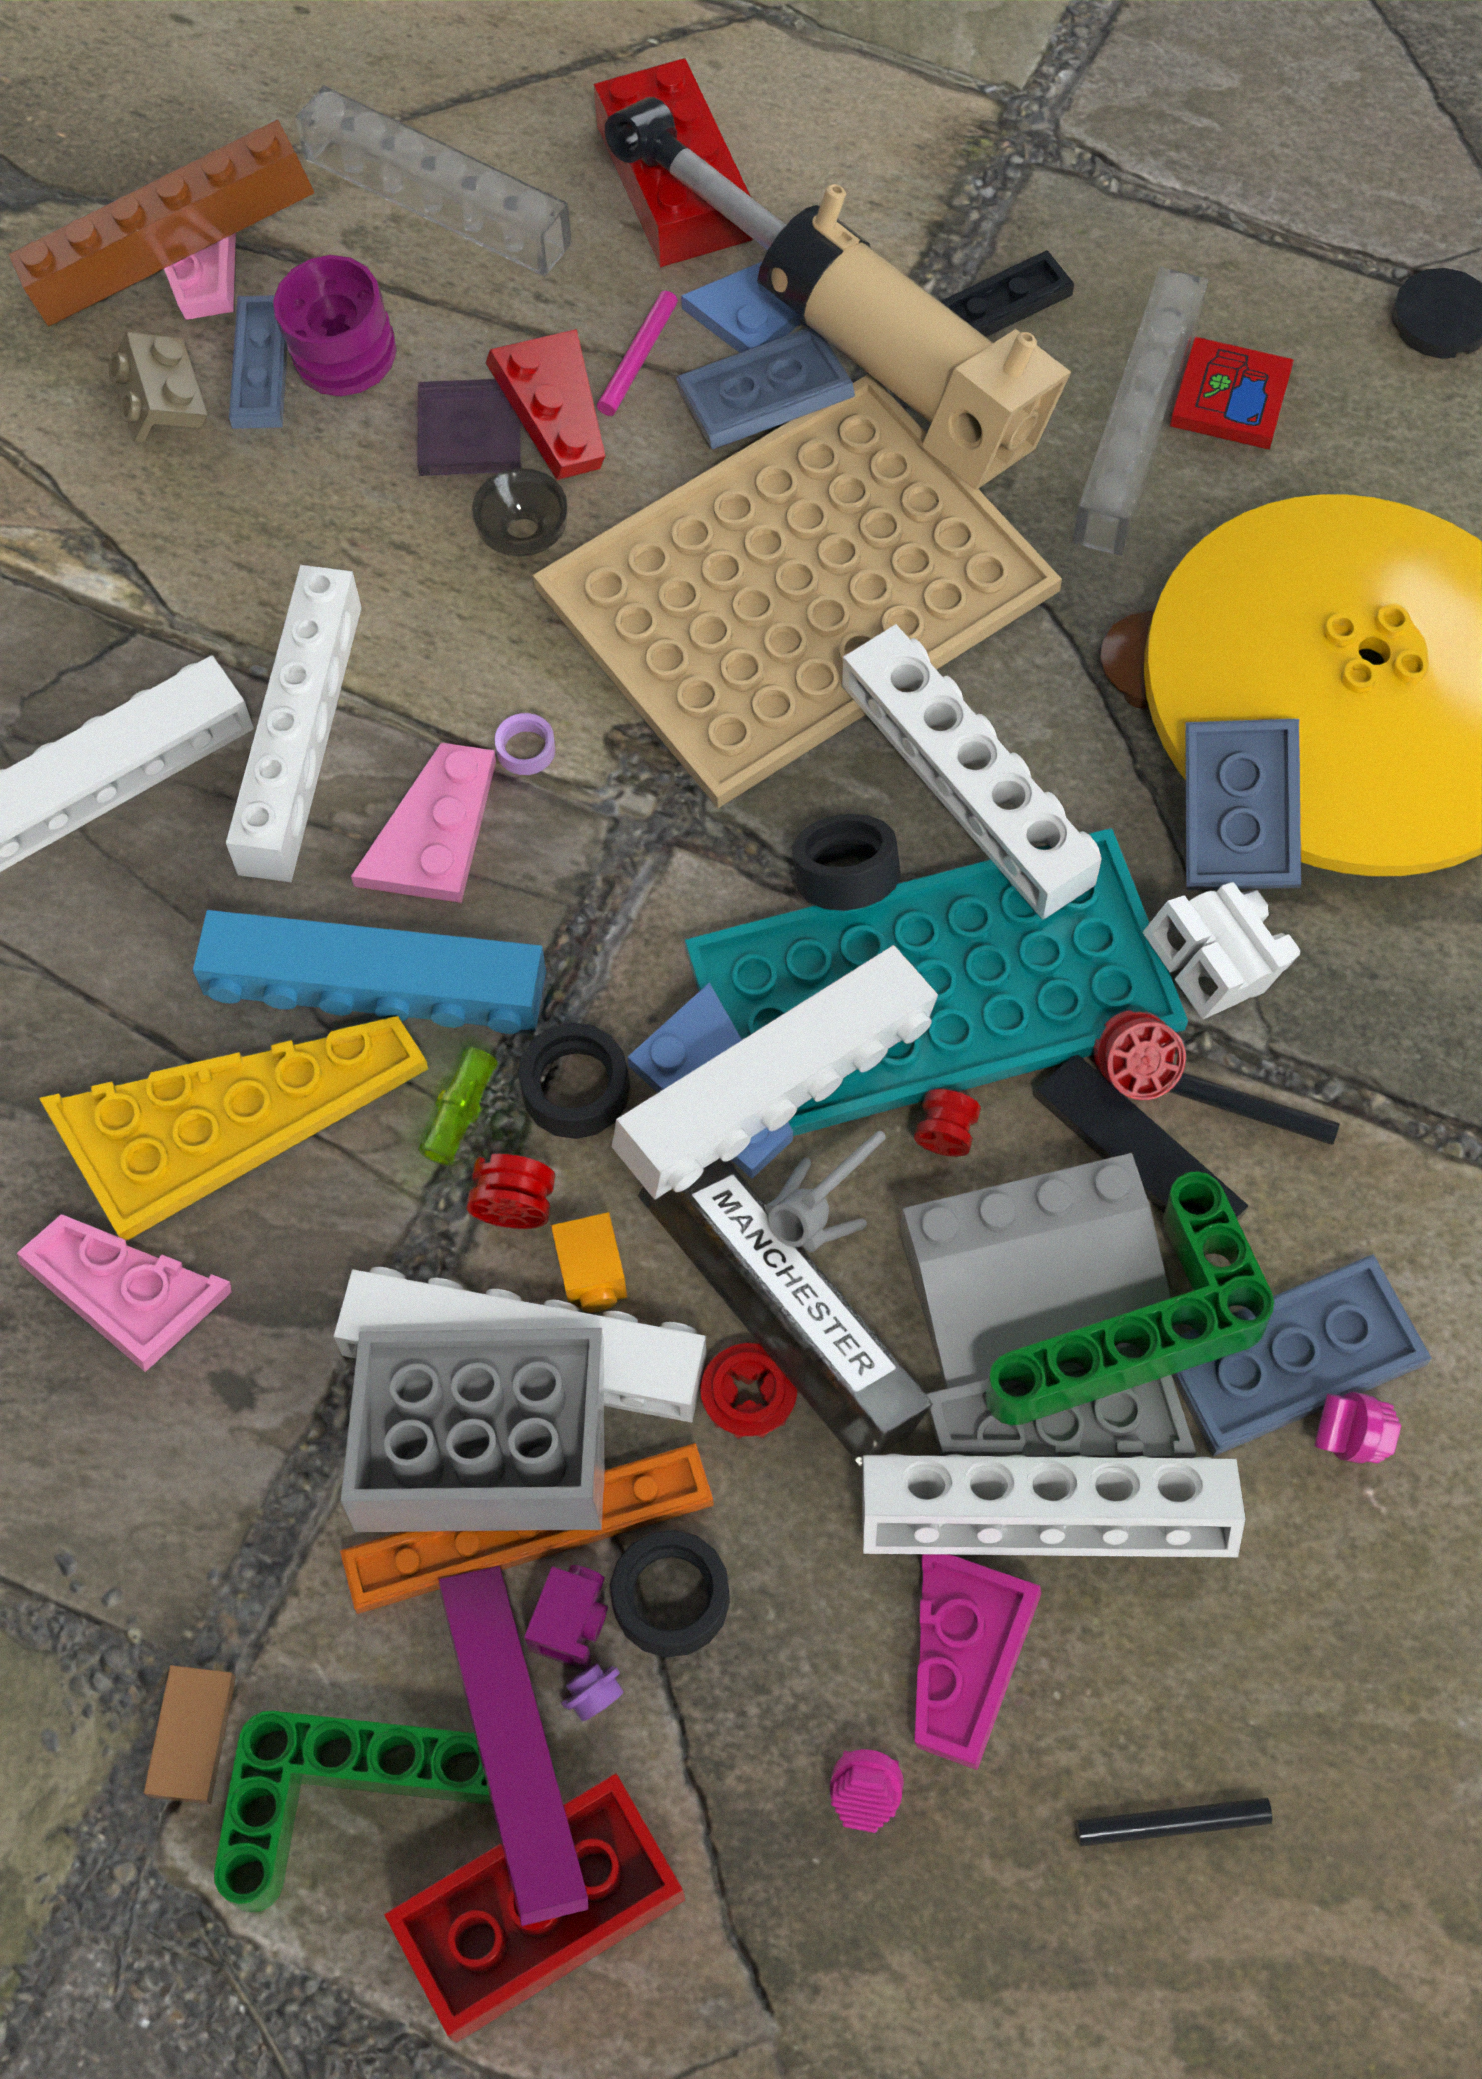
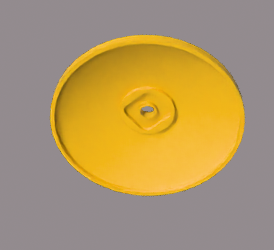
(1273, 627)

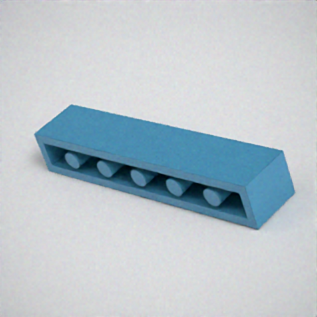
(370, 971)

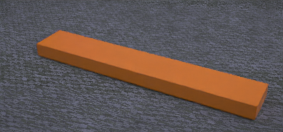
(415, 1561)

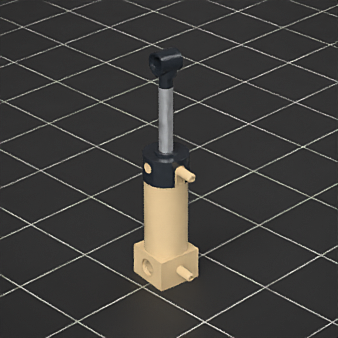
(979, 395)

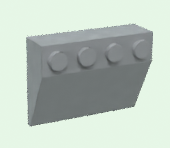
(1031, 1262)
(476, 1431)

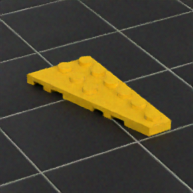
(209, 1121)

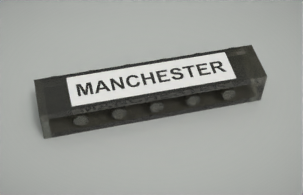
(792, 1311)

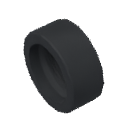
(850, 885)
(564, 1041)
(667, 1545)

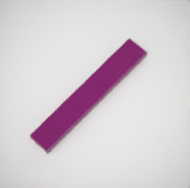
(512, 1747)

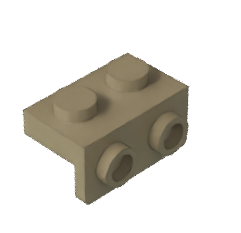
(155, 384)

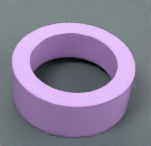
(524, 723)

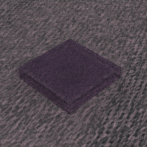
(466, 428)

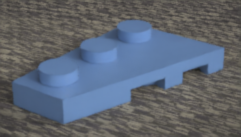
(739, 311)
(687, 1042)

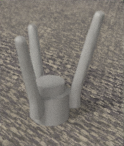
(800, 1214)

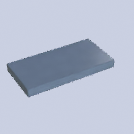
(1321, 1339)

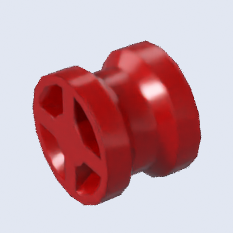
(947, 1122)

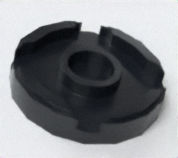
(1440, 312)

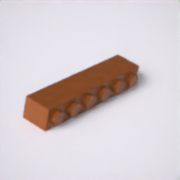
(161, 223)

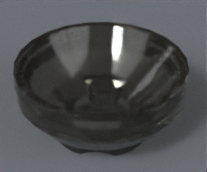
(519, 496)

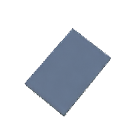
(764, 387)
(1243, 804)

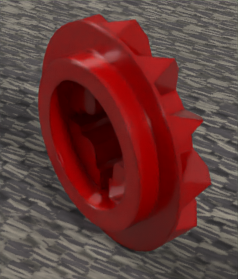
(746, 1364)

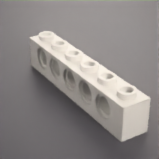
(294, 724)
(1041, 876)
(1051, 1506)

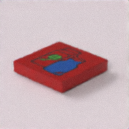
(1232, 393)

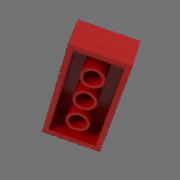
(670, 213)
(468, 1932)

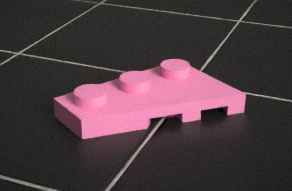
(205, 280)
(434, 829)
(120, 1291)

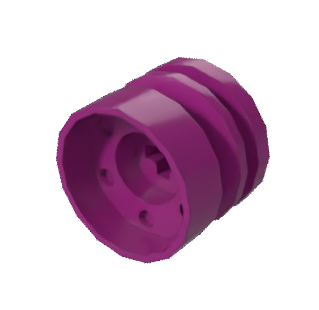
(335, 325)

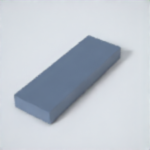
(257, 366)

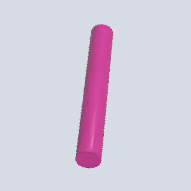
(637, 353)

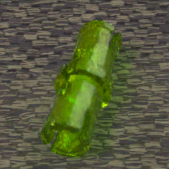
(458, 1106)

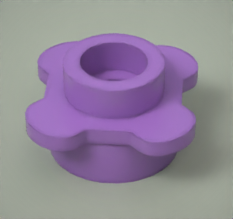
(592, 1691)

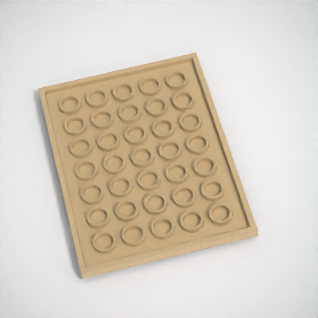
(758, 576)

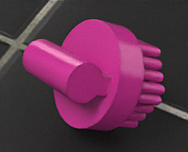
(1358, 1428)
(866, 1789)

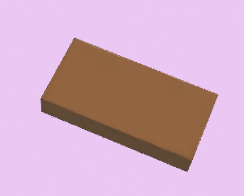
(190, 1735)

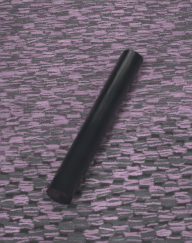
(1256, 1108)
(1173, 1822)

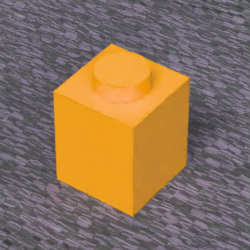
(590, 1262)

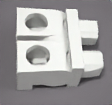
(1222, 943)

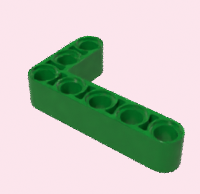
(1151, 1326)
(302, 1765)

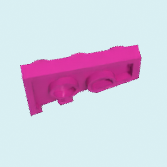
(968, 1651)

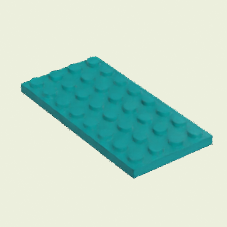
(1006, 982)

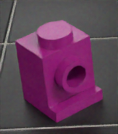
(568, 1616)

